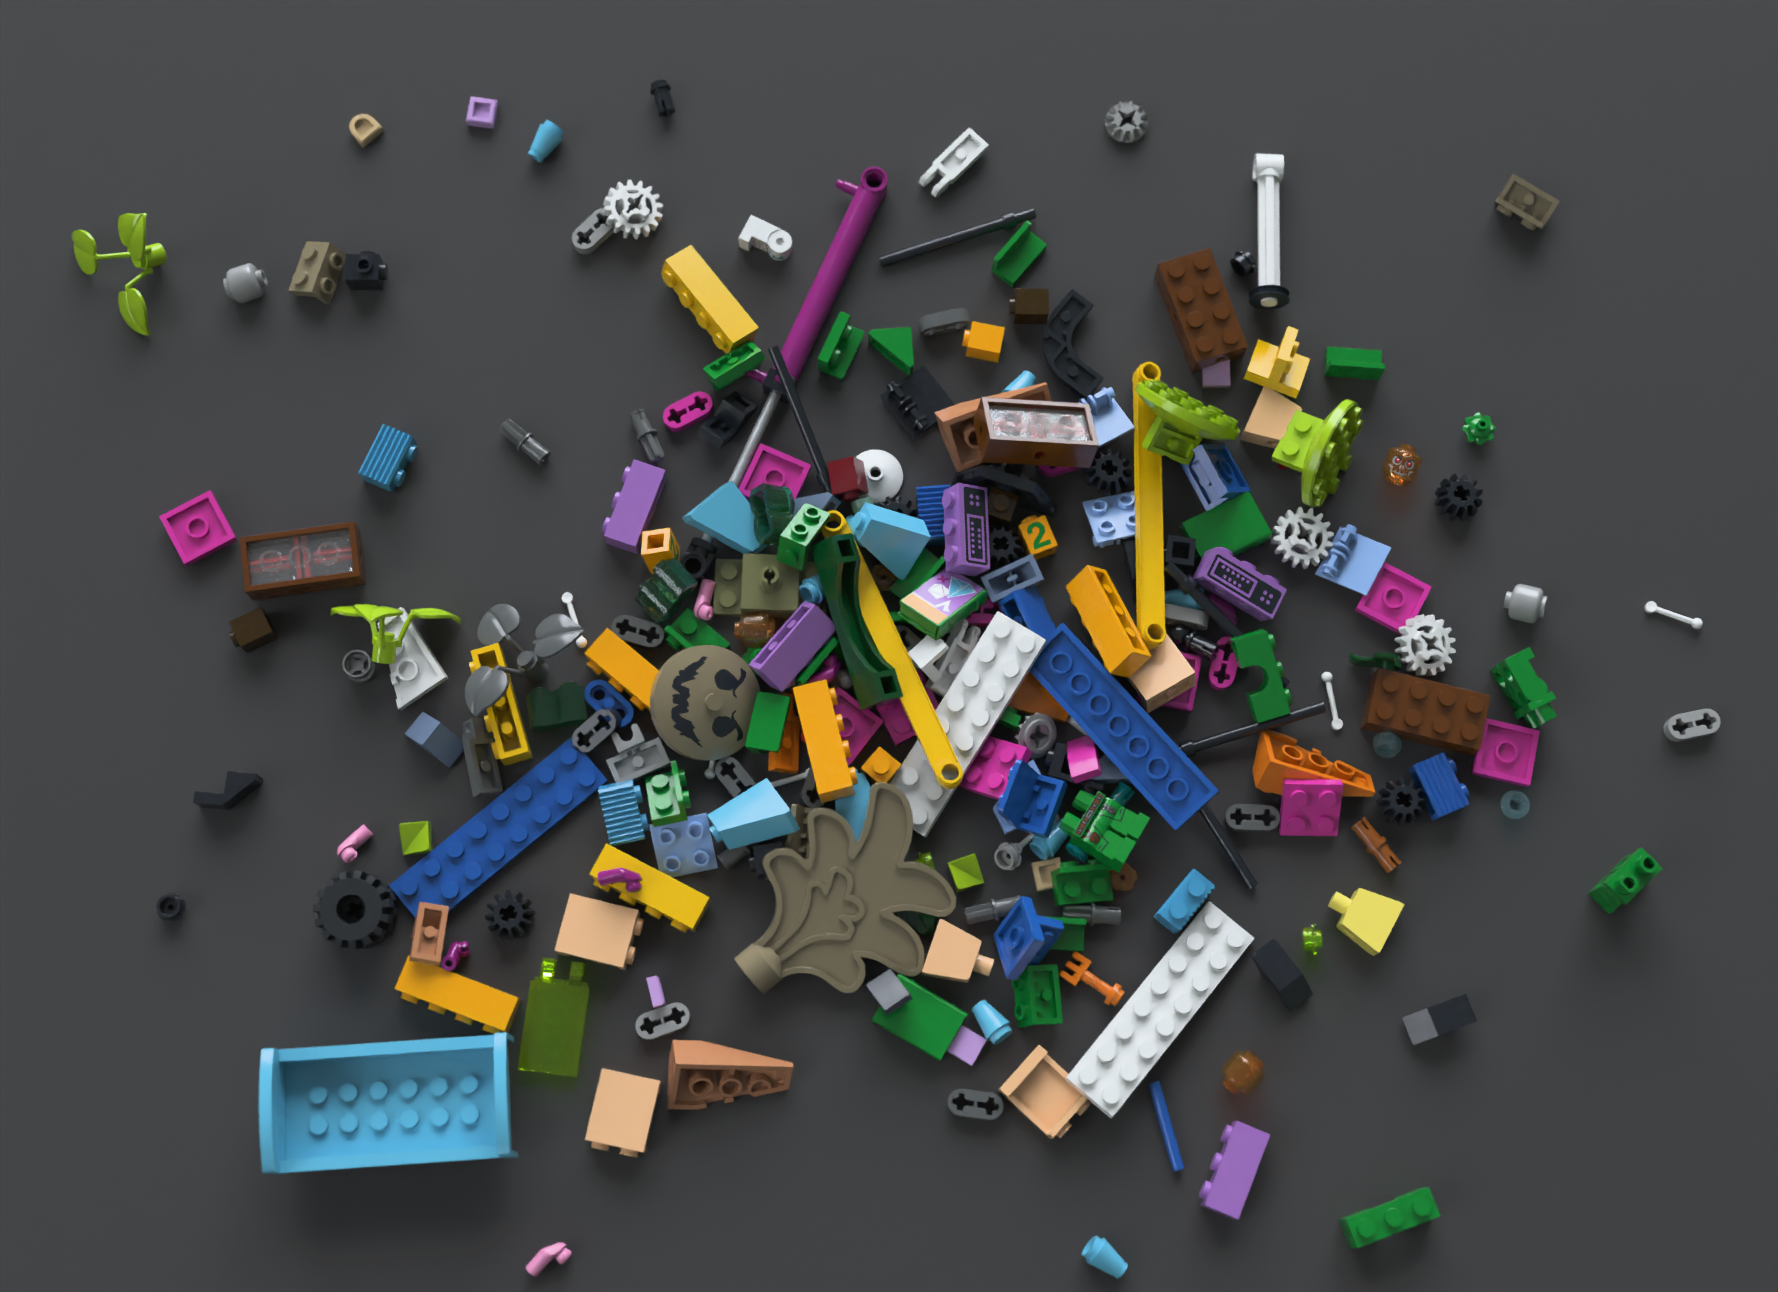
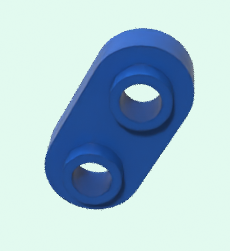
(612, 699)

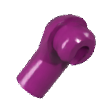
(829, 670)
(454, 954)

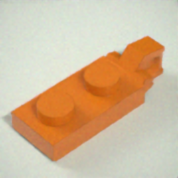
(787, 758)

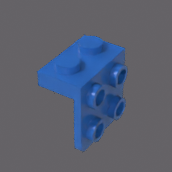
(1031, 799)

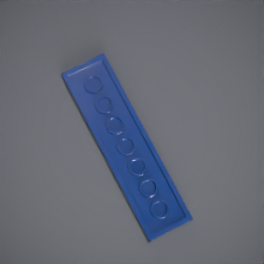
(1122, 728)
(501, 830)

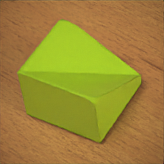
(416, 837)
(965, 872)

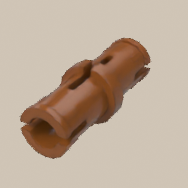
(1376, 845)

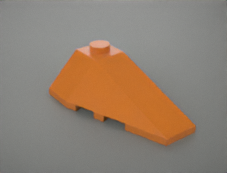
(1281, 759)

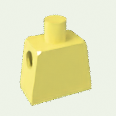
(1366, 917)

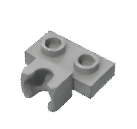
(636, 757)

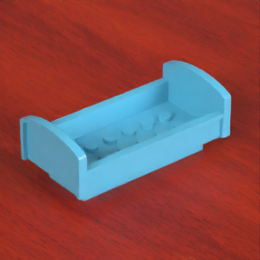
(385, 1104)

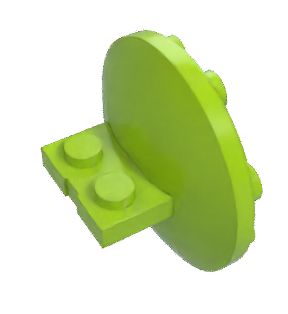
(1181, 421)
(1320, 449)

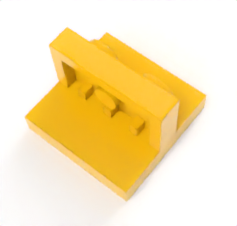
(1278, 366)

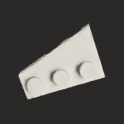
(415, 666)

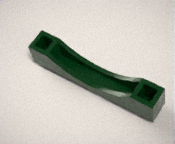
(870, 673)

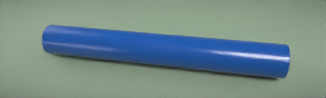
(1166, 1126)

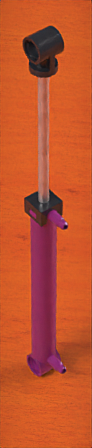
(804, 330)

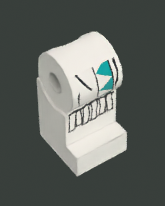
(766, 237)

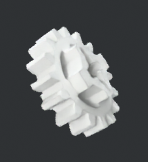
(638, 219)
(1311, 531)
(1425, 645)

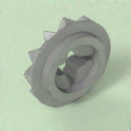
(1127, 132)
(1041, 743)

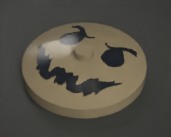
(704, 702)

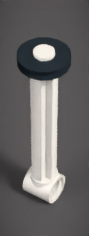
(1268, 173)

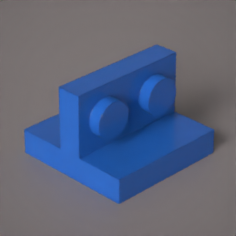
(1215, 475)
(1025, 937)

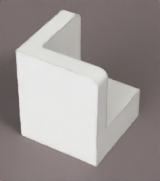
(926, 653)

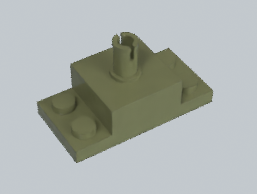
(759, 585)

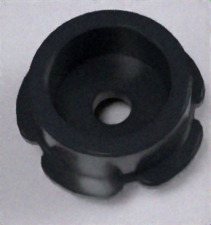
(1242, 263)
(163, 907)

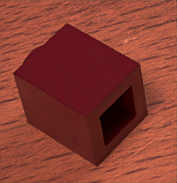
(847, 478)

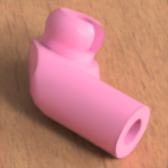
(702, 606)
(354, 841)
(546, 1255)

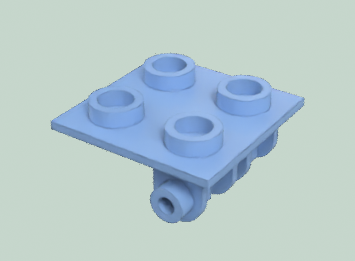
(1107, 416)
(1111, 518)
(1353, 560)
(684, 846)

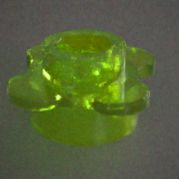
(1312, 938)

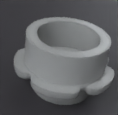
(1003, 859)

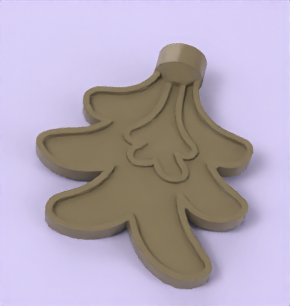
(845, 897)

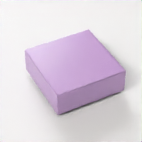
(482, 112)
(1217, 375)
(656, 992)
(966, 1045)

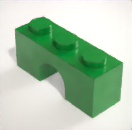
(1270, 698)
(1389, 1217)

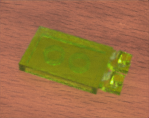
(555, 1021)

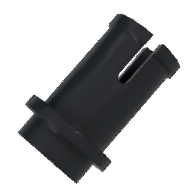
(662, 96)

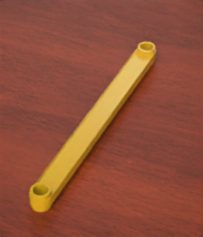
(1148, 520)
(890, 646)

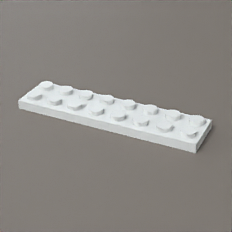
(970, 712)
(1159, 1009)

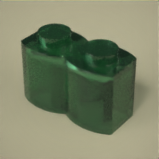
(772, 512)
(665, 590)
(556, 707)

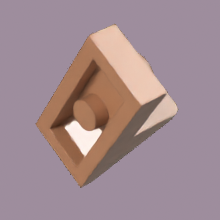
(428, 933)

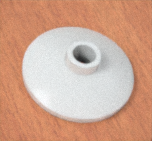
(891, 475)

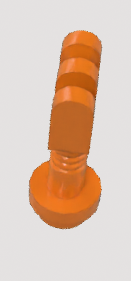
(1113, 994)

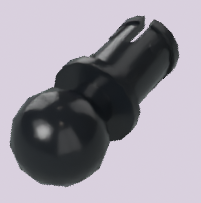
(1180, 635)

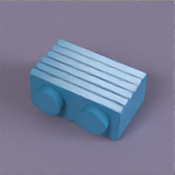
(388, 458)
(622, 812)
(1184, 901)

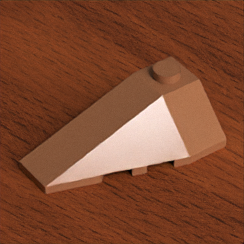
(958, 426)
(712, 1072)

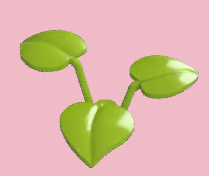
(133, 235)
(384, 642)

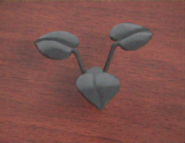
(552, 635)

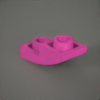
(1083, 759)

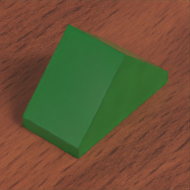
(895, 346)

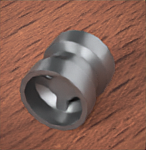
(354, 662)

